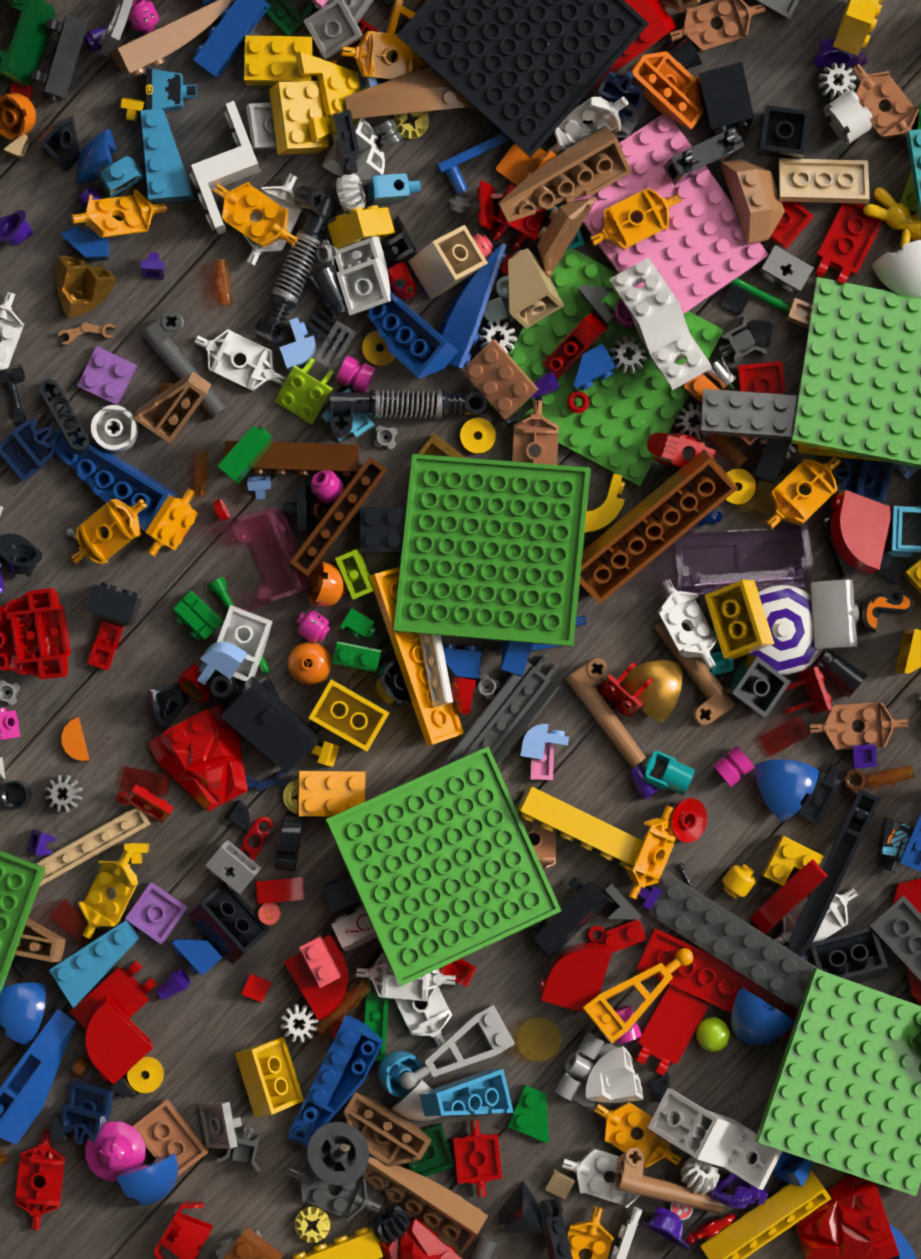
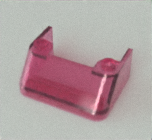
(273, 550)

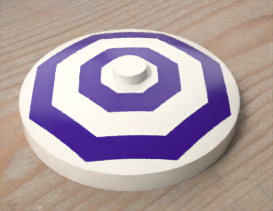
(791, 627)

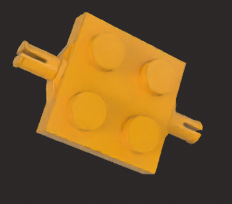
(172, 522)

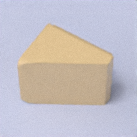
(18, 147)
(560, 1184)

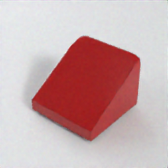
(256, 987)

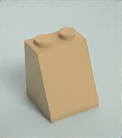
(447, 261)
(530, 290)

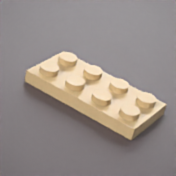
(823, 180)

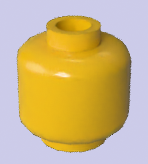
(739, 881)

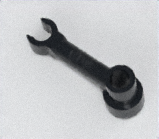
(11, 378)

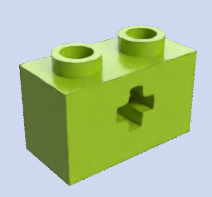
(355, 573)

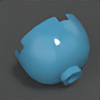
(393, 1067)

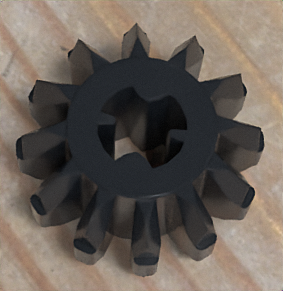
(390, 1224)

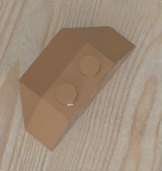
(754, 199)
(561, 231)
(386, 1132)

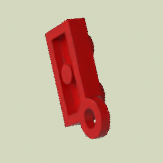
(146, 802)
(620, 936)

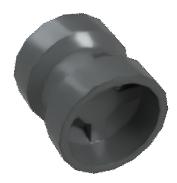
(388, 133)

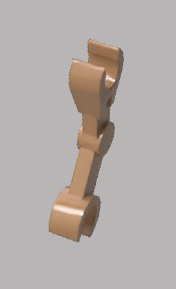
(86, 328)

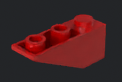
(575, 344)

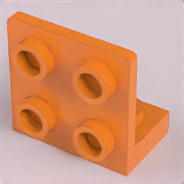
(518, 166)

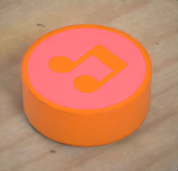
(269, 913)

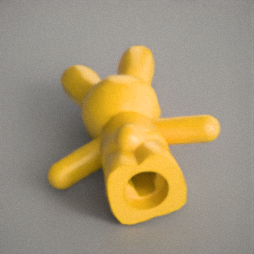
(896, 216)

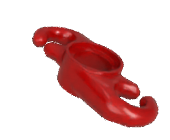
(255, 830)
(709, 1228)

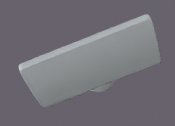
(834, 614)
(578, 1068)

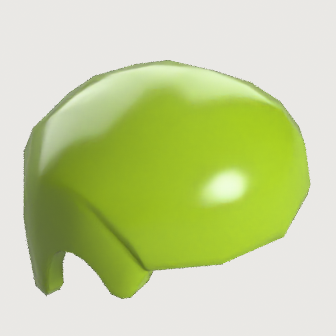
(713, 1034)

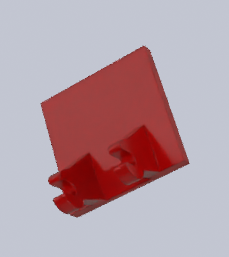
(487, 195)
(527, 226)
(818, 697)
(624, 702)

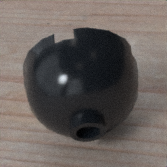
(390, 684)

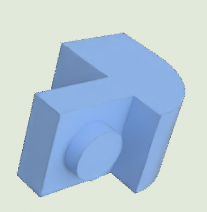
(302, 350)
(223, 657)
(535, 739)

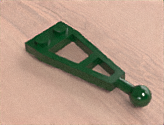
(285, 17)

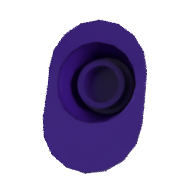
(830, 54)
(15, 228)
(668, 1225)

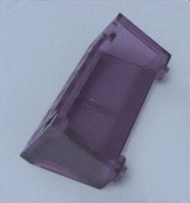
(724, 557)

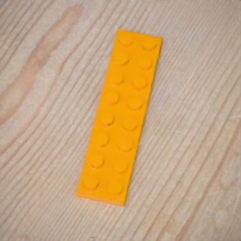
(435, 722)

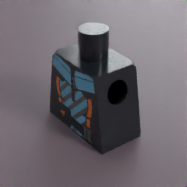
(893, 842)

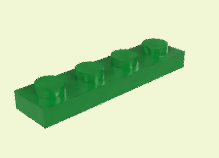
(376, 1017)

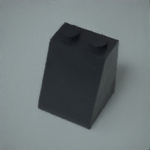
(725, 98)

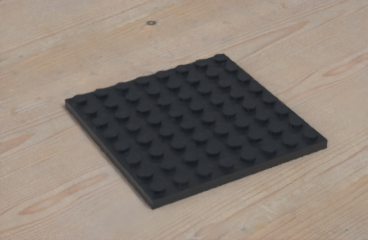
(522, 58)

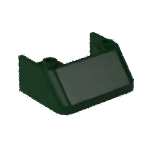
(27, 43)

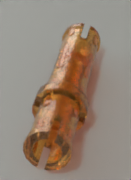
(350, 1001)

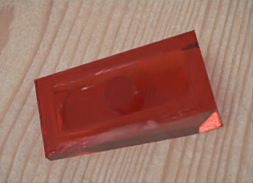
(784, 735)
(154, 782)
(71, 920)

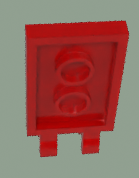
(847, 241)
(120, 989)
(670, 1028)

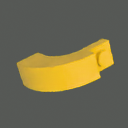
(609, 510)

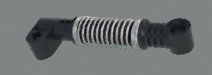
(299, 263)
(399, 404)

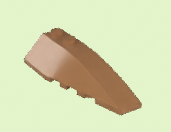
(165, 40)
(406, 95)
(572, 174)
(434, 1205)

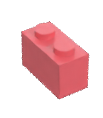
(320, 961)

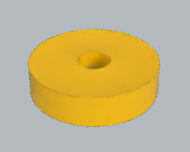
(372, 355)
(478, 425)
(748, 486)
(146, 1085)

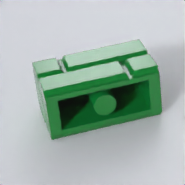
(198, 616)
(357, 656)

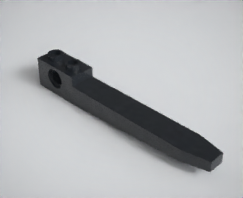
(835, 867)

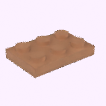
(500, 379)
(168, 1133)

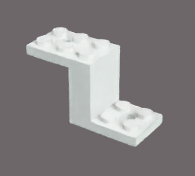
(224, 169)
(660, 323)
(714, 1138)

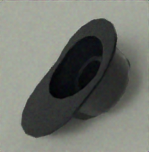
(19, 554)

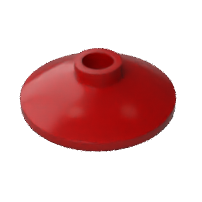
(688, 820)

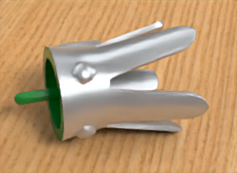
(725, 376)

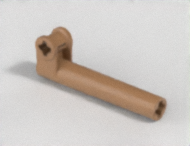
(583, 685)
(717, 700)
(631, 1180)

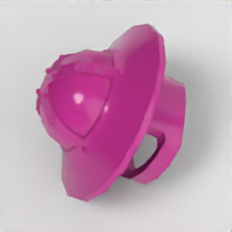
(115, 1150)

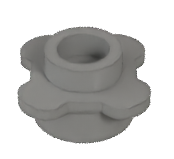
(459, 204)
(326, 253)
(381, 432)
(485, 680)
(12, 688)

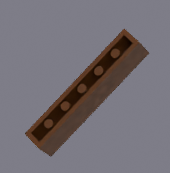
(306, 458)
(337, 518)

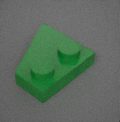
(531, 1114)

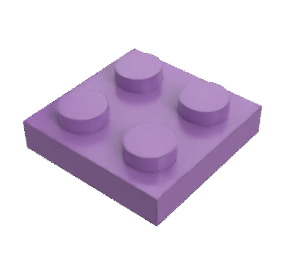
(107, 375)
(156, 913)

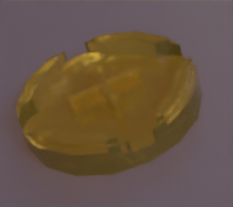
(539, 1039)

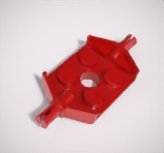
(42, 1161)

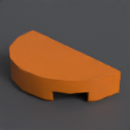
(74, 741)

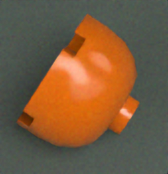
(16, 115)
(327, 585)
(309, 675)

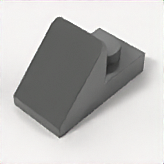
(593, 297)
(624, 909)

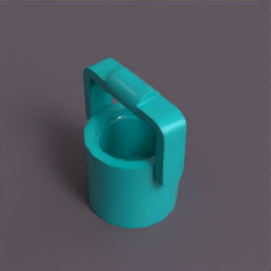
(675, 775)

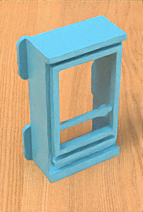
(895, 533)

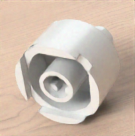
(848, 117)
(107, 418)

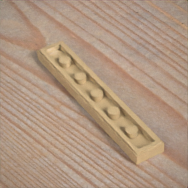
(93, 844)

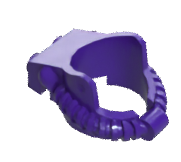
(744, 1193)

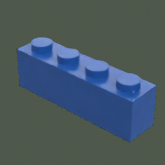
(229, 35)

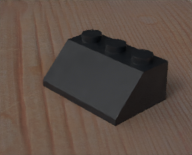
(228, 922)
(851, 956)

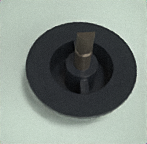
(338, 1153)

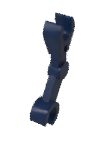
(262, 785)

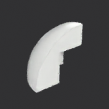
(369, 161)
(901, 270)
(614, 1079)
(410, 1105)

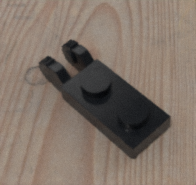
(554, 1229)

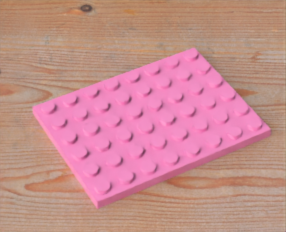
(704, 235)

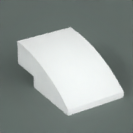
(363, 275)
(249, 634)

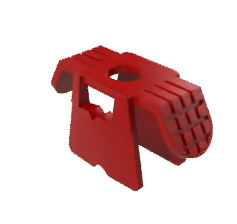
(671, 447)
(185, 1234)

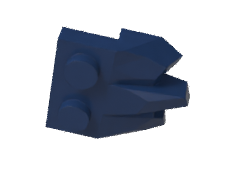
(614, 88)
(27, 450)
(865, 478)
(86, 1111)

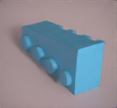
(163, 163)
(89, 965)
(475, 1094)

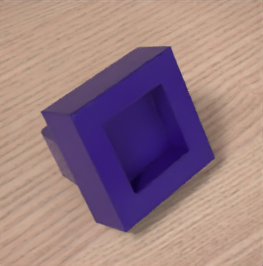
(153, 267)
(864, 755)
(38, 842)
(650, 896)

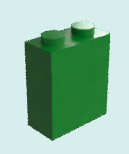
(246, 453)

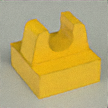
(133, 107)
(327, 753)
(138, 849)

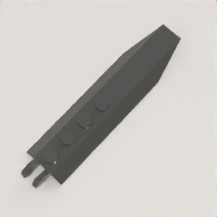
(509, 713)

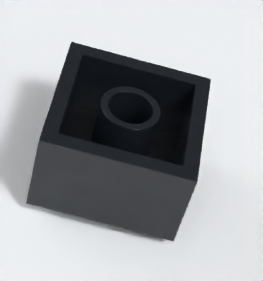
(783, 132)
(382, 529)
(114, 604)
(756, 685)

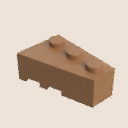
(173, 407)
(40, 943)

